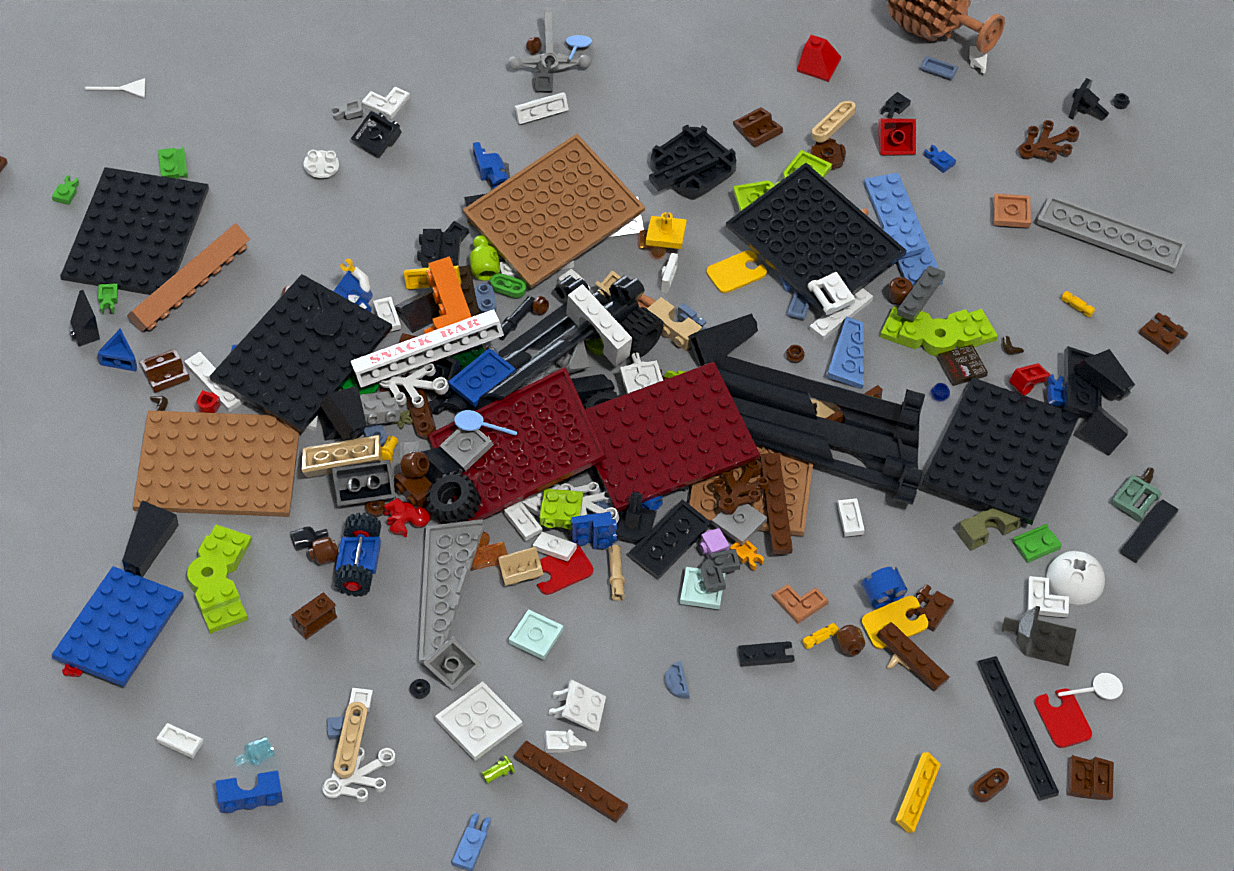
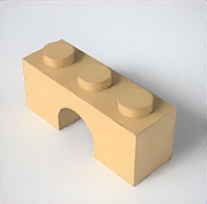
(675, 331)

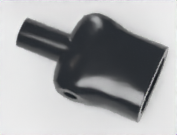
(305, 536)

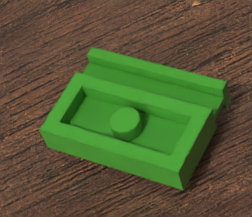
(172, 163)
(1037, 543)

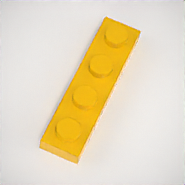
(918, 792)

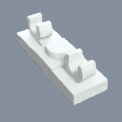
(541, 108)

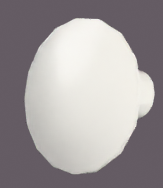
(321, 163)

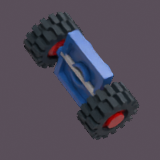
(358, 554)

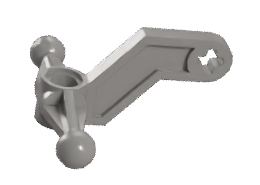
(561, 61)

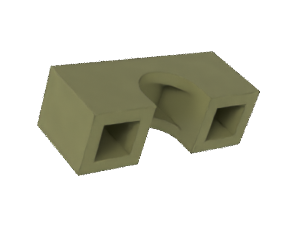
(974, 531)

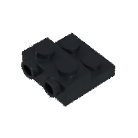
(376, 133)
(438, 245)

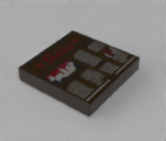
(962, 365)

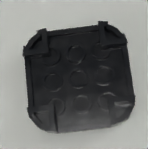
(690, 142)

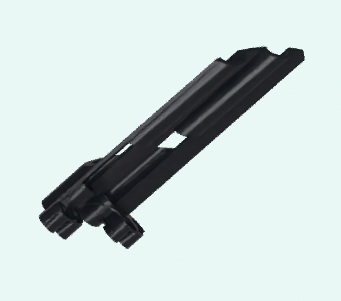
(552, 337)
(783, 419)

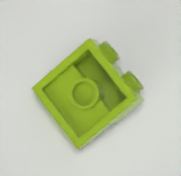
(559, 507)

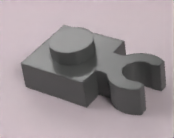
(544, 80)

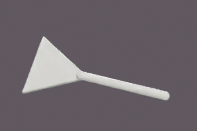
(136, 88)

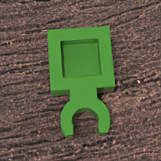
(65, 192)
(107, 296)

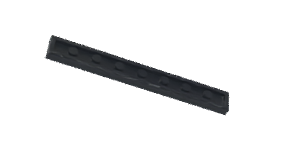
(1018, 728)

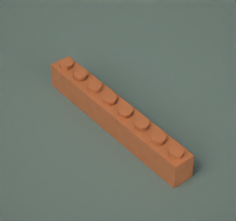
(188, 277)

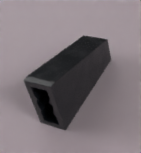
(722, 338)
(148, 537)

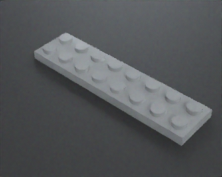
(1112, 233)

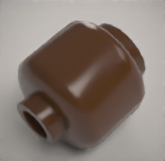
(899, 289)
(414, 464)
(324, 551)
(851, 640)

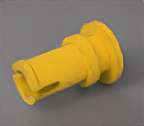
(388, 448)

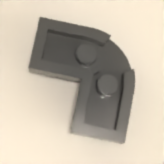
(715, 566)

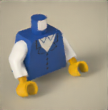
(355, 286)

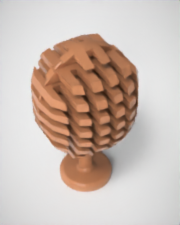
(942, 17)

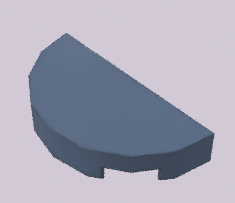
(676, 681)

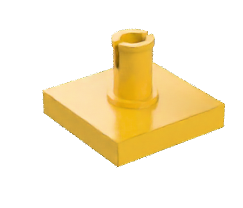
(666, 231)

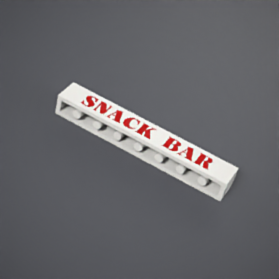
(427, 348)

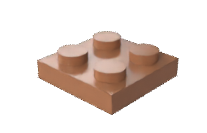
(1012, 210)

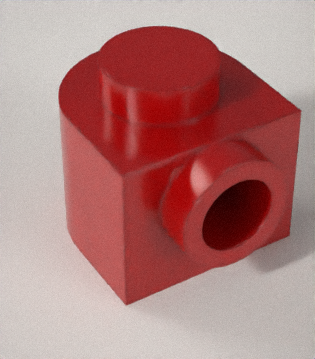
(208, 402)

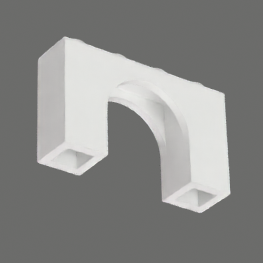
(584, 307)

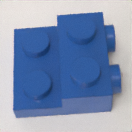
(594, 529)

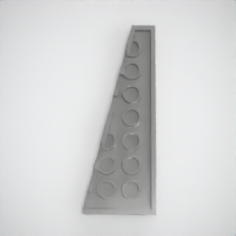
(447, 565)

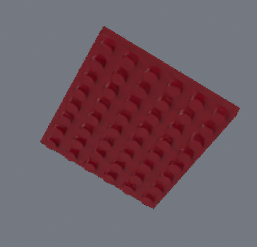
(669, 436)
(549, 446)

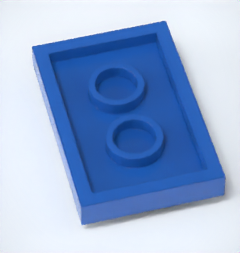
(480, 376)

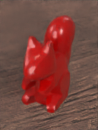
(404, 512)

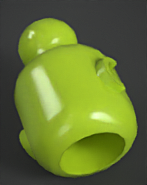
(484, 259)

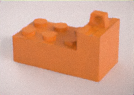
(446, 293)

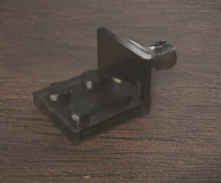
(1041, 638)

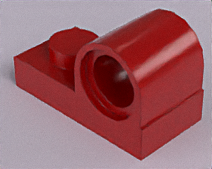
(1027, 377)

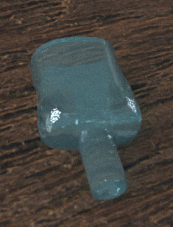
(256, 752)

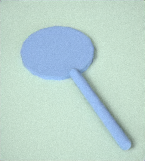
(577, 41)
(471, 421)

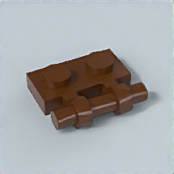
(1159, 336)
(936, 607)

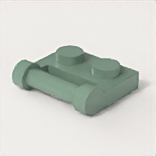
(1131, 493)

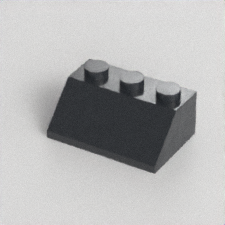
(363, 483)

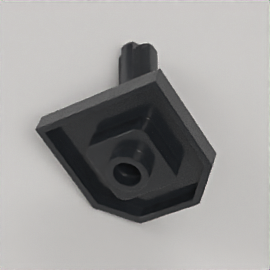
(1087, 101)
(635, 521)

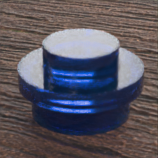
(940, 392)

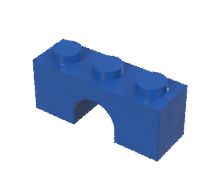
(234, 798)

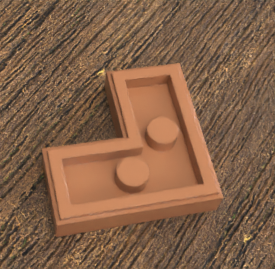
(799, 607)

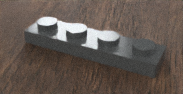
(921, 293)

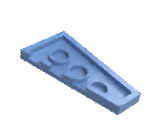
(849, 354)

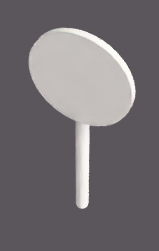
(1104, 685)

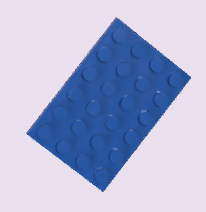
(117, 626)

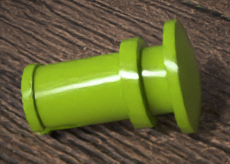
(498, 770)

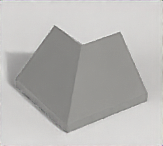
(574, 360)
(452, 663)

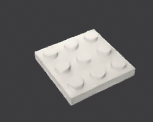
(478, 721)

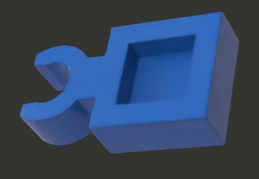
(940, 160)
(1055, 391)

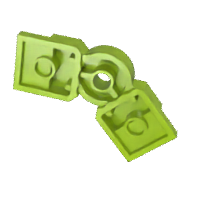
(748, 193)
(939, 334)
(217, 594)

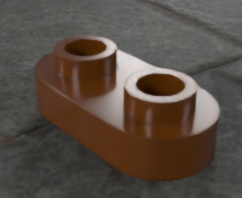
(989, 786)

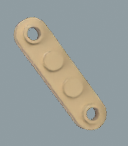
(833, 121)
(350, 740)

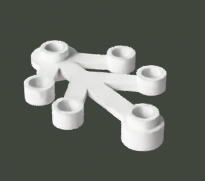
(412, 381)
(595, 496)
(359, 777)

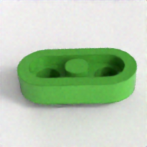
(509, 285)

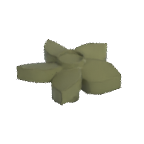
(404, 419)

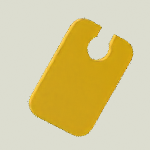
(733, 273)
(895, 613)

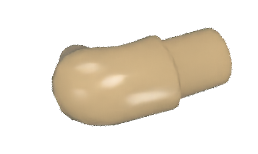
(894, 660)

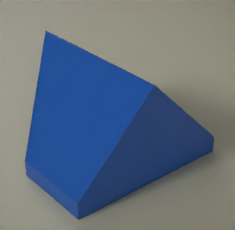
(117, 353)

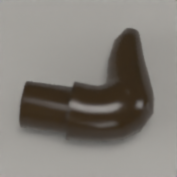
(1009, 349)
(162, 402)
(1148, 475)

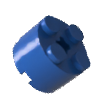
(884, 587)

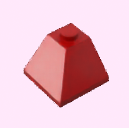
(818, 59)
(897, 136)

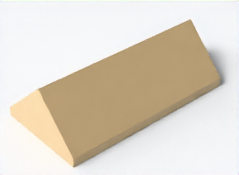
(322, 458)

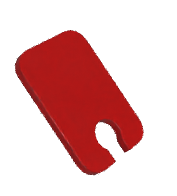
(563, 572)
(1064, 723)

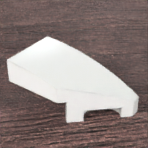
(978, 59)
(562, 742)

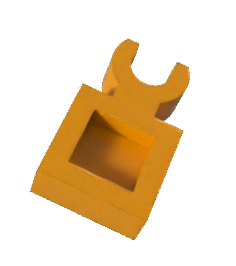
(747, 553)

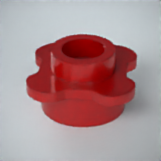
(72, 672)

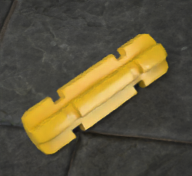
(1078, 303)
(820, 635)

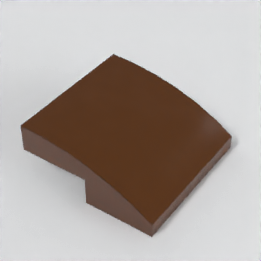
(758, 127)
(164, 370)
(1090, 778)

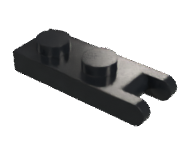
(764, 654)

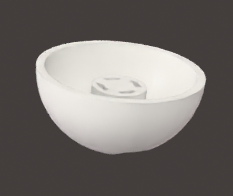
(1076, 577)

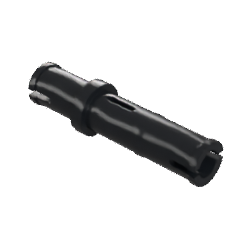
(510, 323)

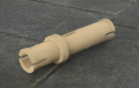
(617, 579)

